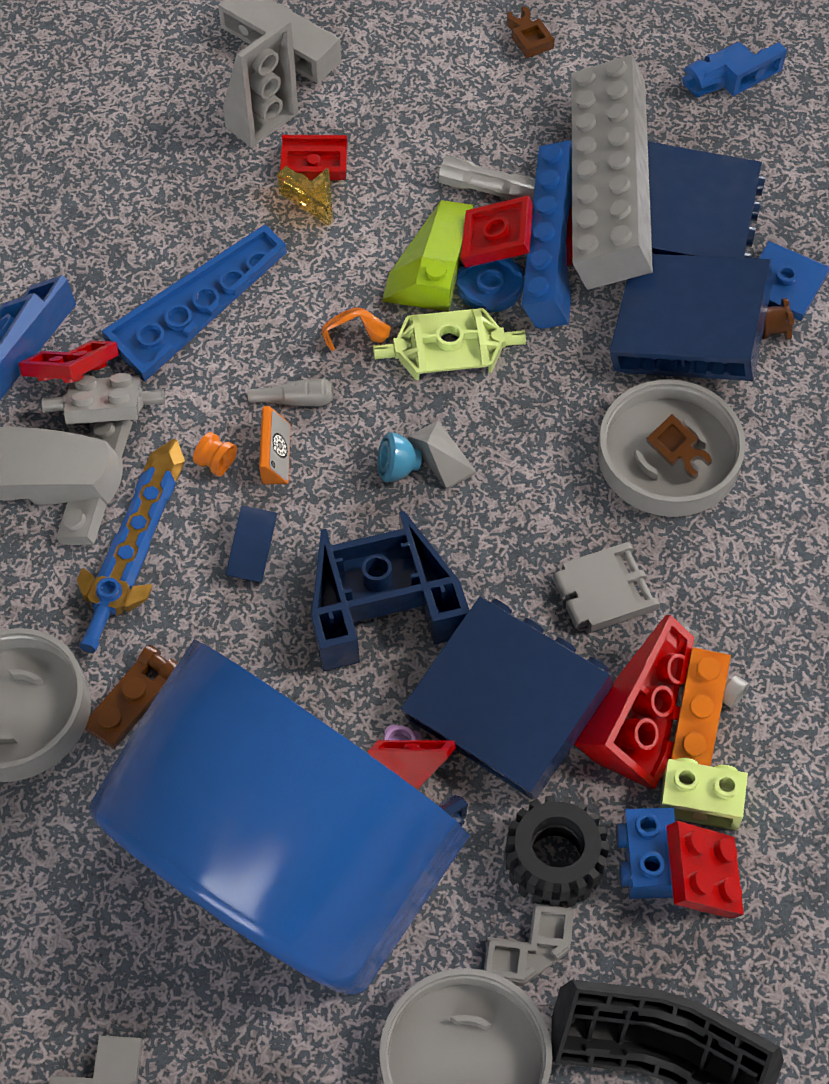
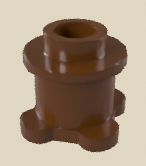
(779, 320)

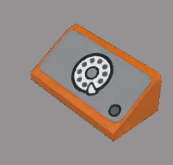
(274, 447)

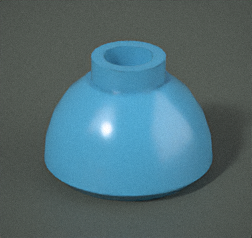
(397, 458)

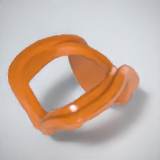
(376, 328)

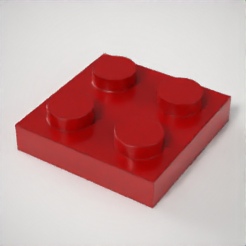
(497, 231)
(704, 870)

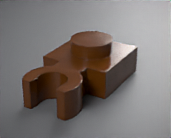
(529, 35)
(676, 443)

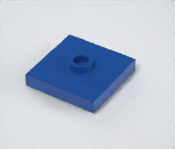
(794, 278)

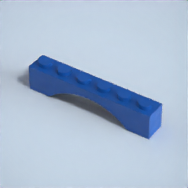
(546, 273)

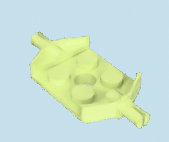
(423, 350)

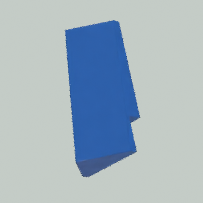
(29, 324)

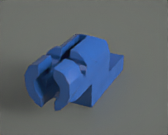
(733, 69)

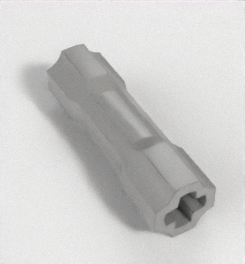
(468, 175)

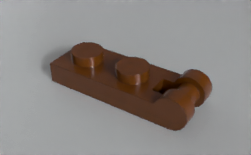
(130, 698)

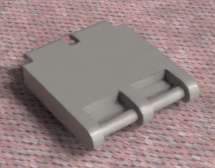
(604, 588)

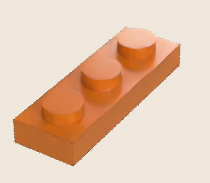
(701, 706)

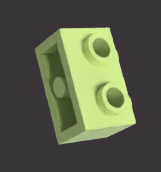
(704, 793)

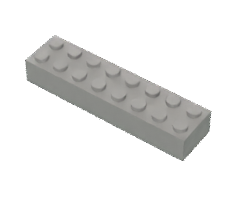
(610, 173)

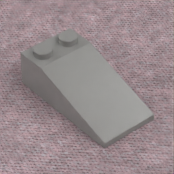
(262, 86)

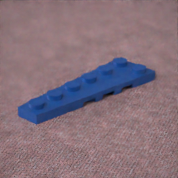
(177, 314)

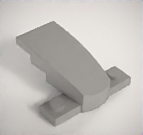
(63, 469)

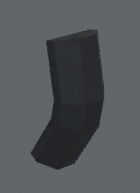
(657, 1036)

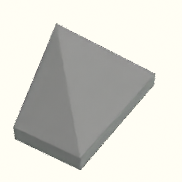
(442, 455)

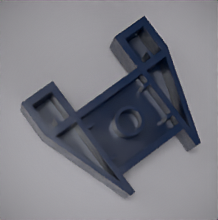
(378, 579)

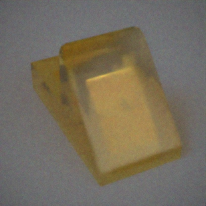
(310, 196)

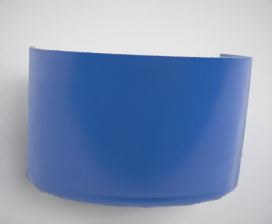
(275, 822)

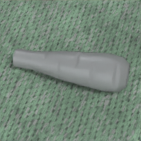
(297, 393)

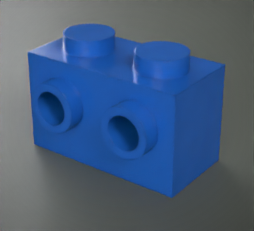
(646, 852)

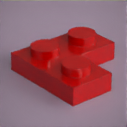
(69, 365)

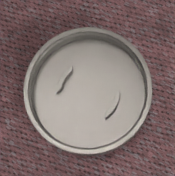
(643, 475)
(41, 702)
(465, 1031)

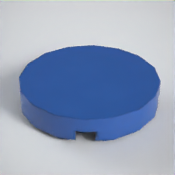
(492, 292)

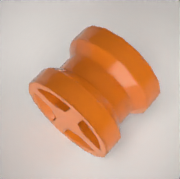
(214, 454)

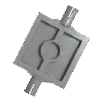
(103, 399)

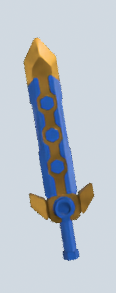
(114, 586)

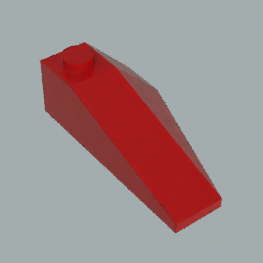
(637, 714)

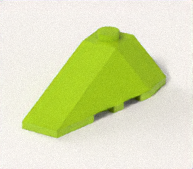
(430, 264)

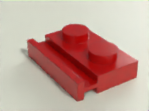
(314, 154)

